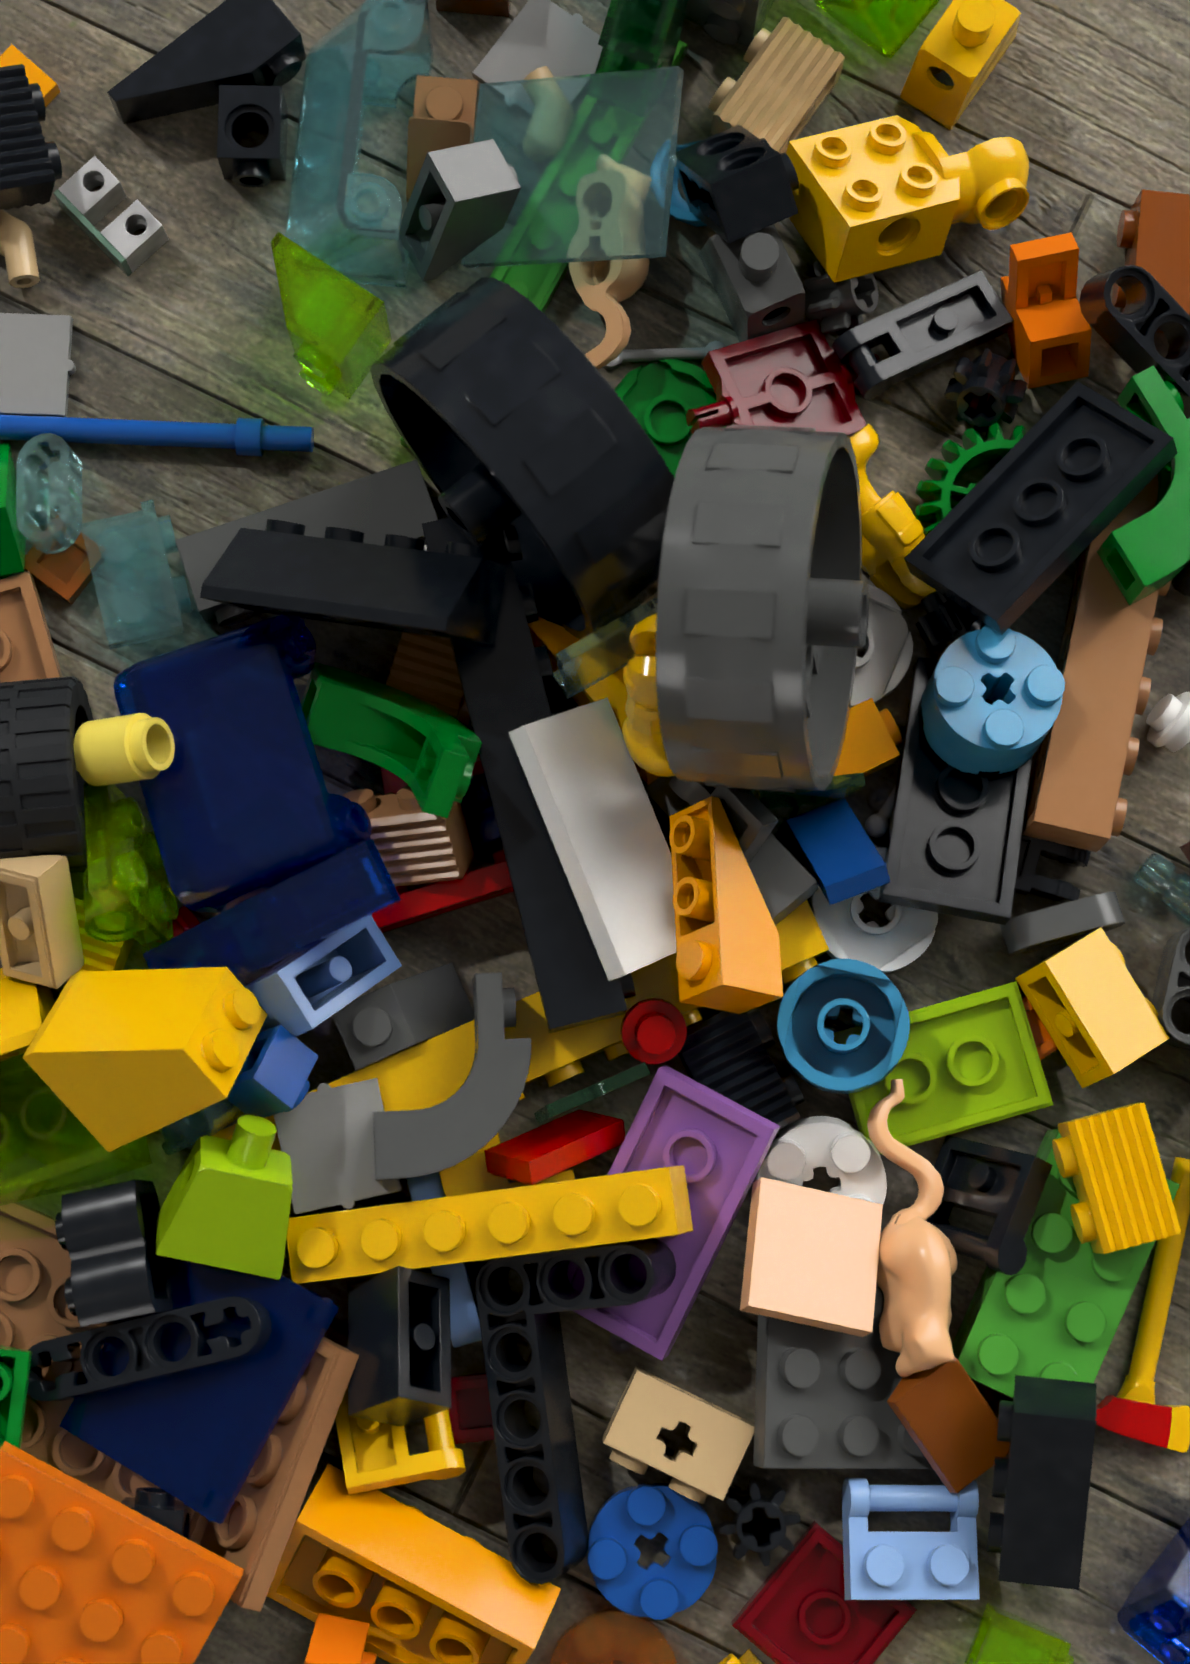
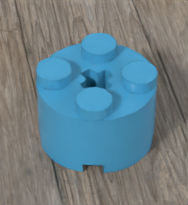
(1012, 675)
(874, 1006)

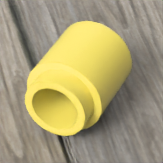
(123, 749)

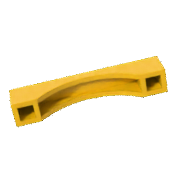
(490, 1224)

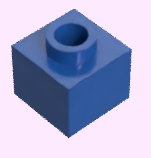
(273, 1074)

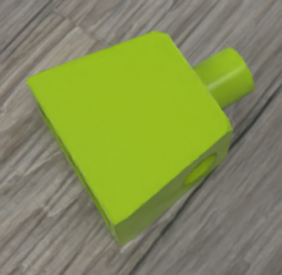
(230, 1203)

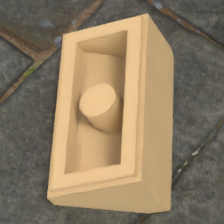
(38, 920)

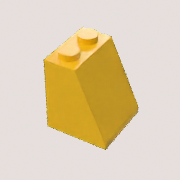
(144, 1046)

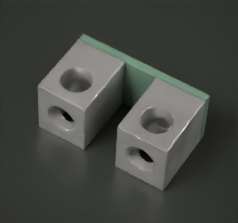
(89, 207)

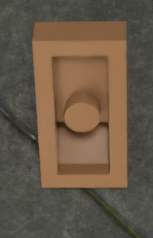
(441, 120)

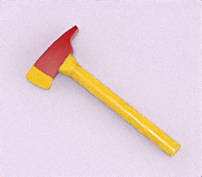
(1134, 1407)

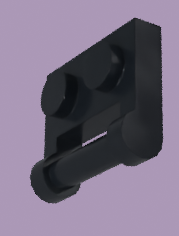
(992, 1184)

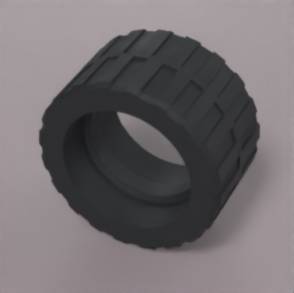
(38, 773)

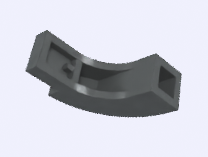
(444, 1135)

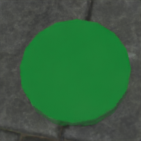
(660, 399)

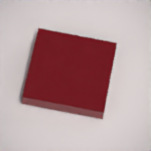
(804, 1614)

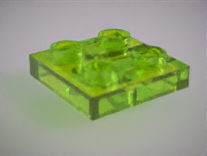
(125, 877)

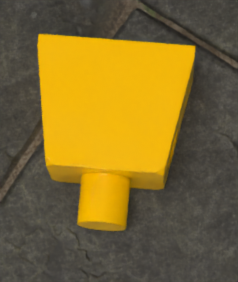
(967, 47)

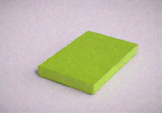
(960, 1069)

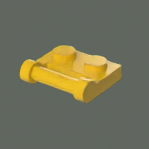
(379, 1456)

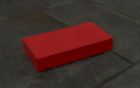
(555, 1146)

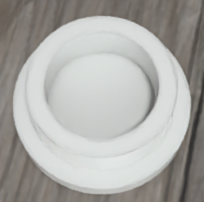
(1170, 722)

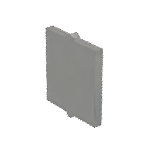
(539, 38)
(35, 364)
(333, 1146)

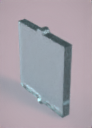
(599, 652)

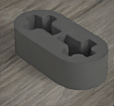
(1061, 923)

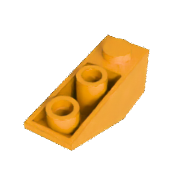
(722, 924)

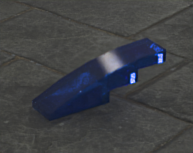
(285, 916)

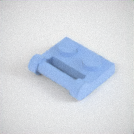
(909, 1563)

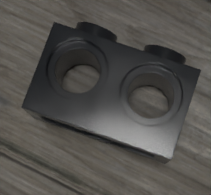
(737, 183)

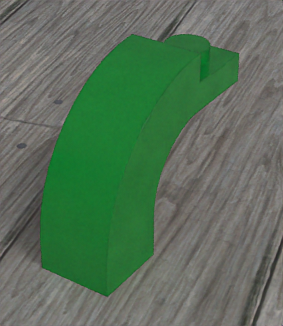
(1157, 544)
(394, 732)

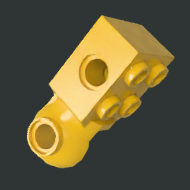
(891, 192)

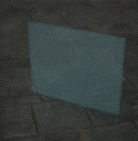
(588, 162)

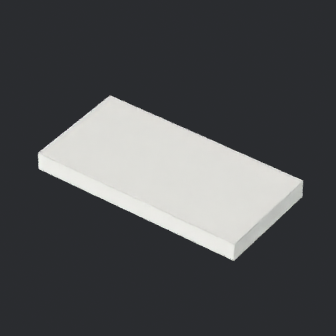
(602, 833)

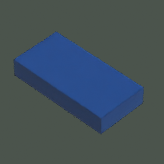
(838, 851)

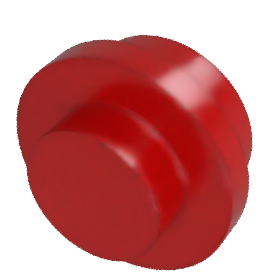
(653, 1031)

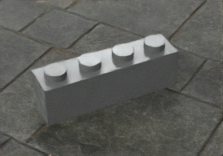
(376, 504)

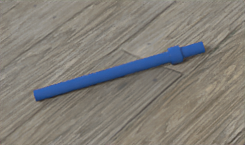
(247, 436)

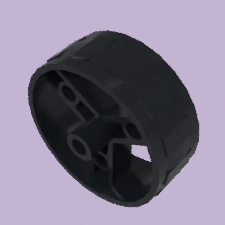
(533, 437)

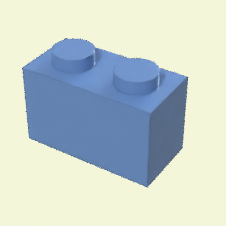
(324, 977)

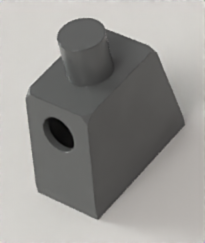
(753, 280)

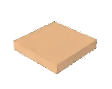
(811, 1257)

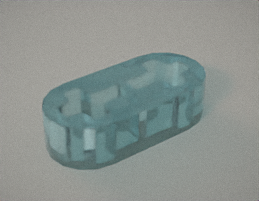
(37, 494)

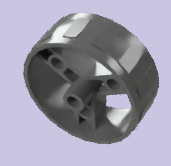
(760, 607)

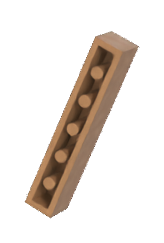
(1102, 664)

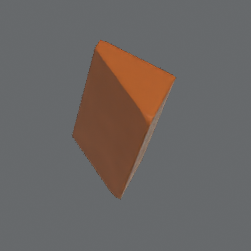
(949, 1423)

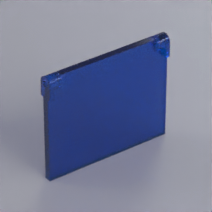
(206, 1425)

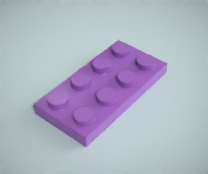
(721, 1156)

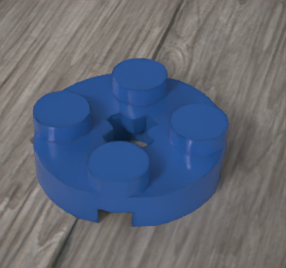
(655, 1589)

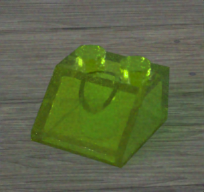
(329, 319)

